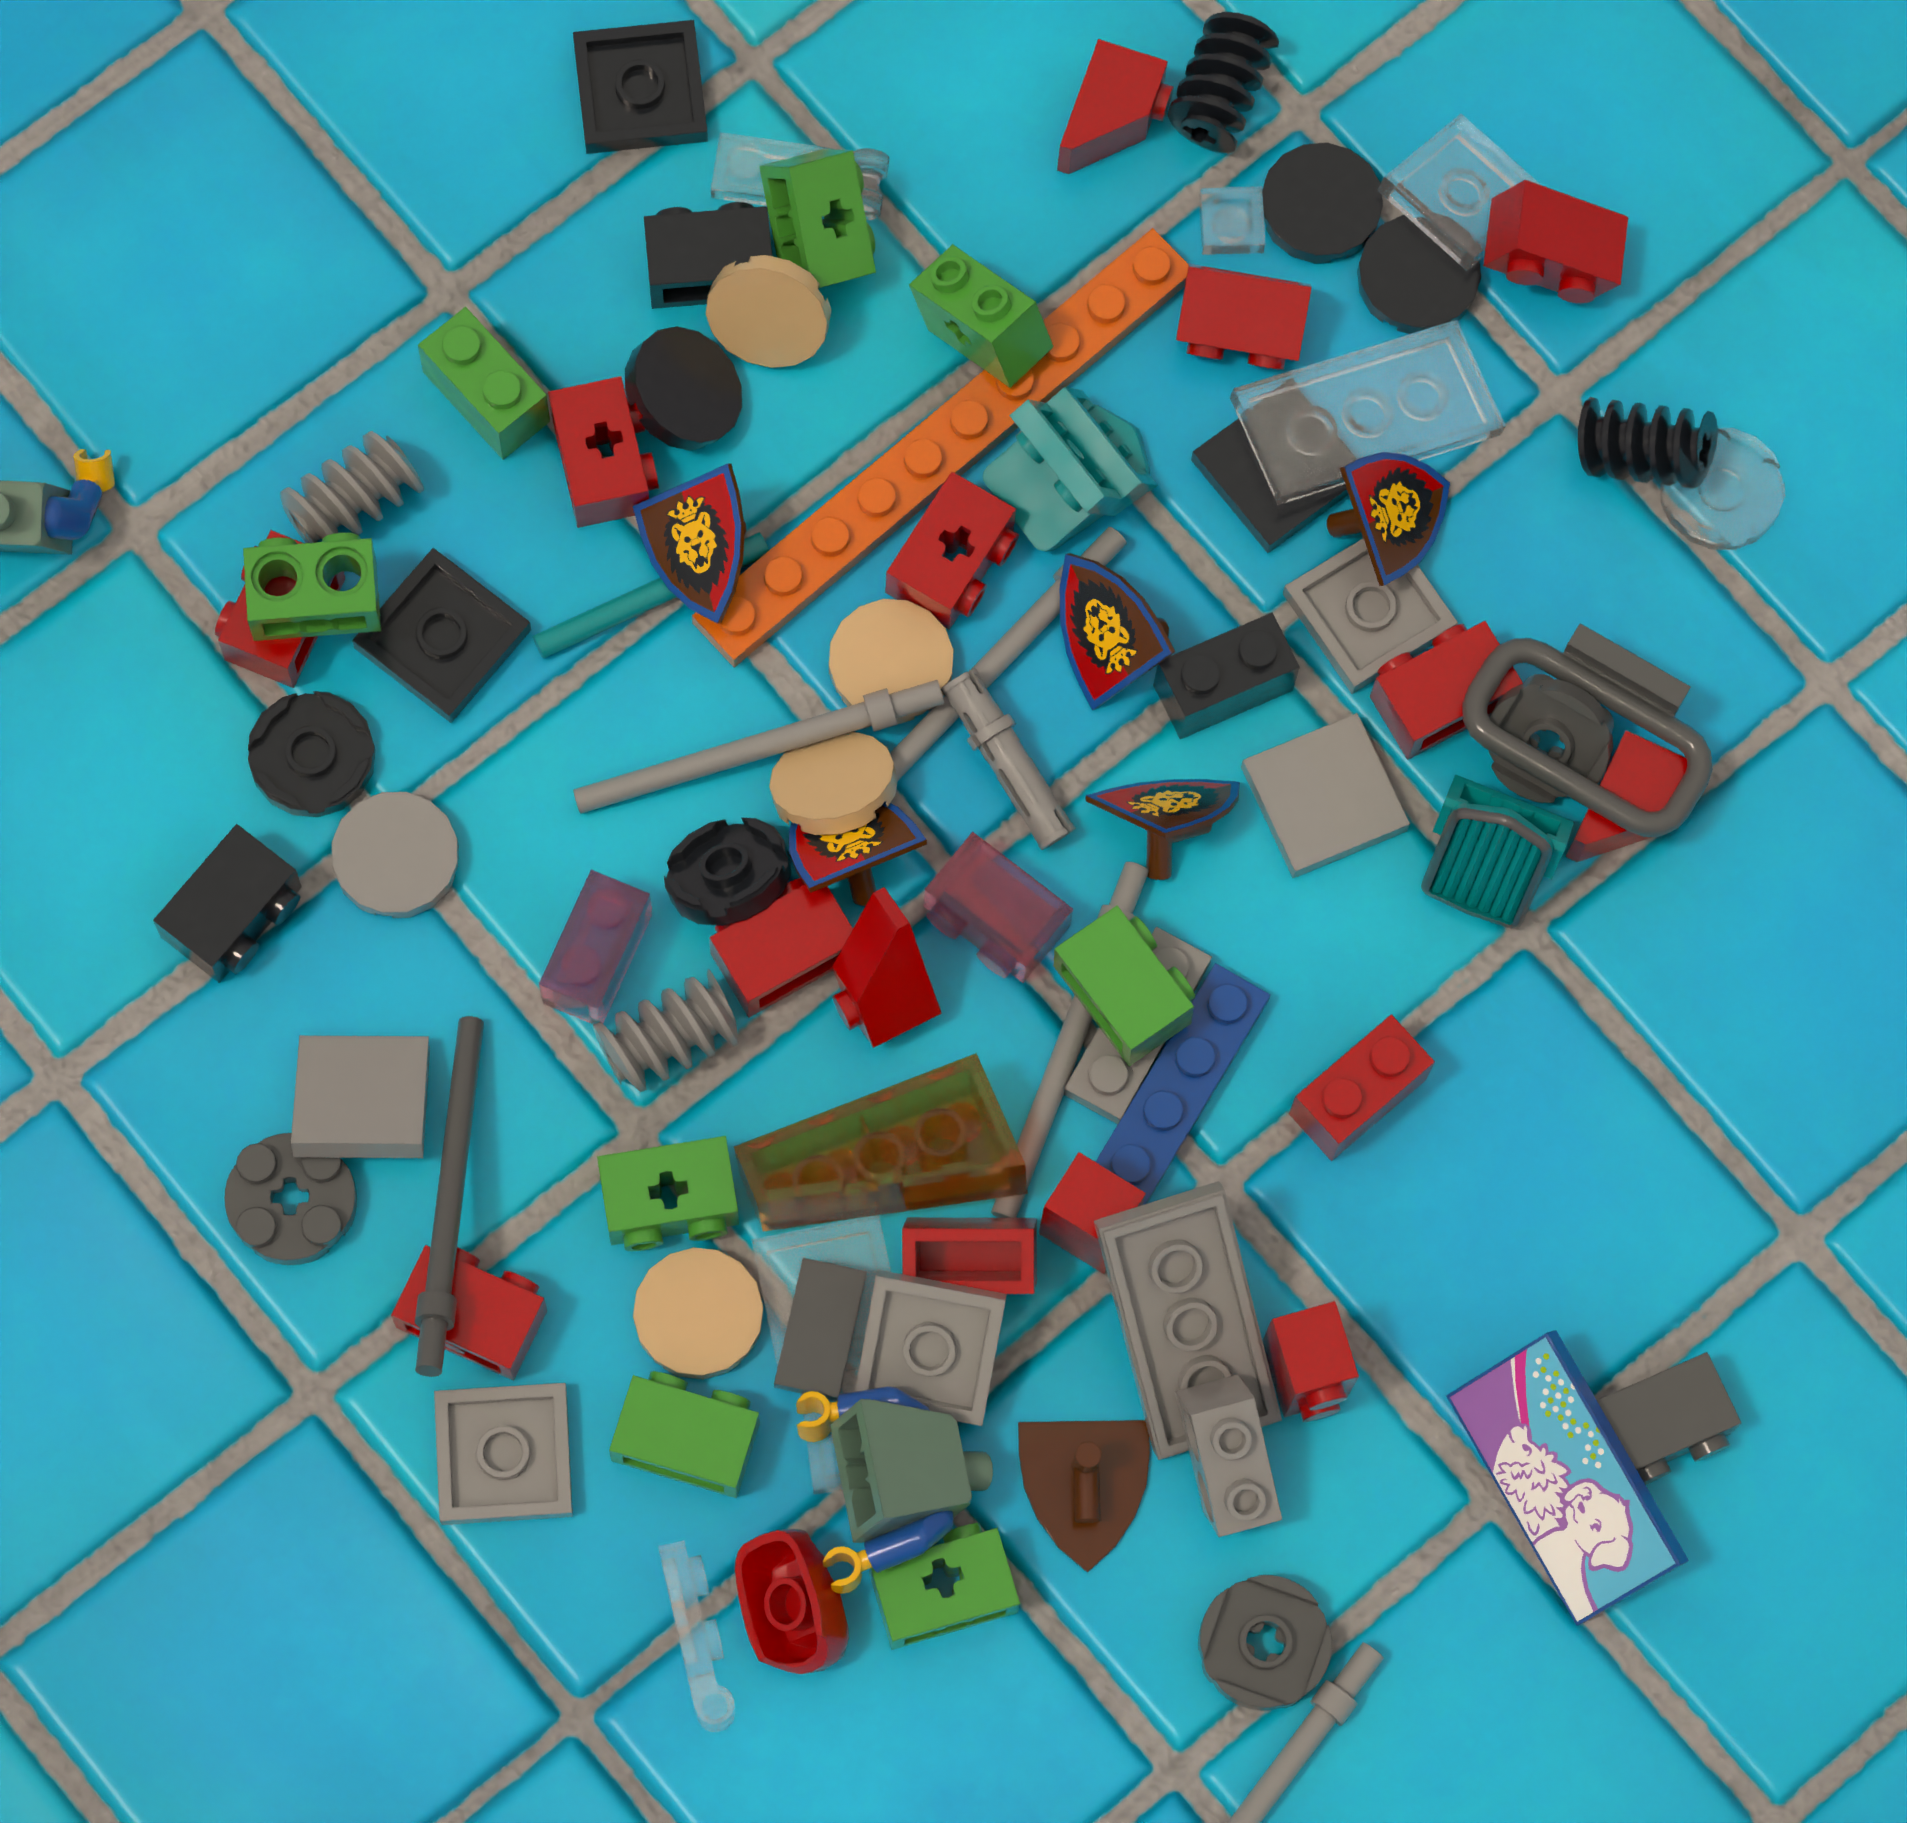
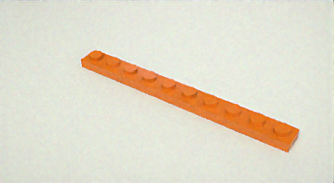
(946, 441)

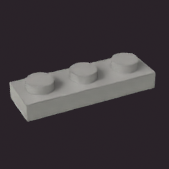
(1102, 1076)

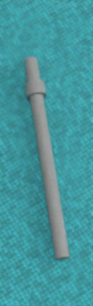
(1000, 656)
(877, 710)
(1065, 1054)
(1331, 1705)

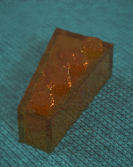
(887, 1153)

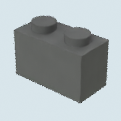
(1671, 1416)

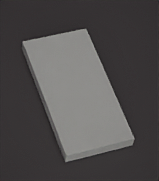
(1183, 1306)

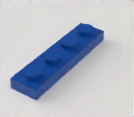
(1183, 1080)

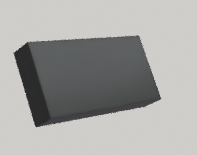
(820, 1328)

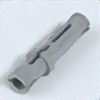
(1001, 748)

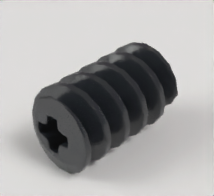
(1220, 80)
(1645, 447)

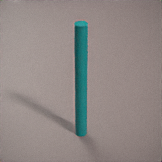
(623, 608)

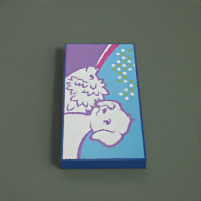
(1567, 1478)

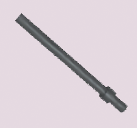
(436, 1304)

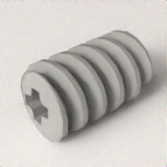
(350, 489)
(667, 1032)

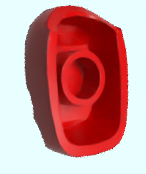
(789, 1603)

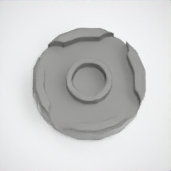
(395, 854)

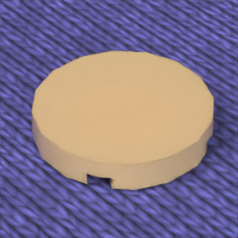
(768, 311)
(890, 648)
(833, 783)
(698, 1313)

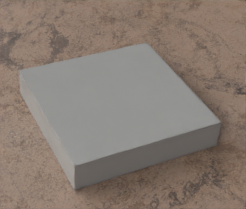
(1363, 622)
(1325, 795)
(360, 1097)
(932, 1343)
(503, 1453)

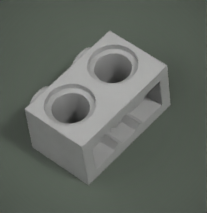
(1228, 1455)

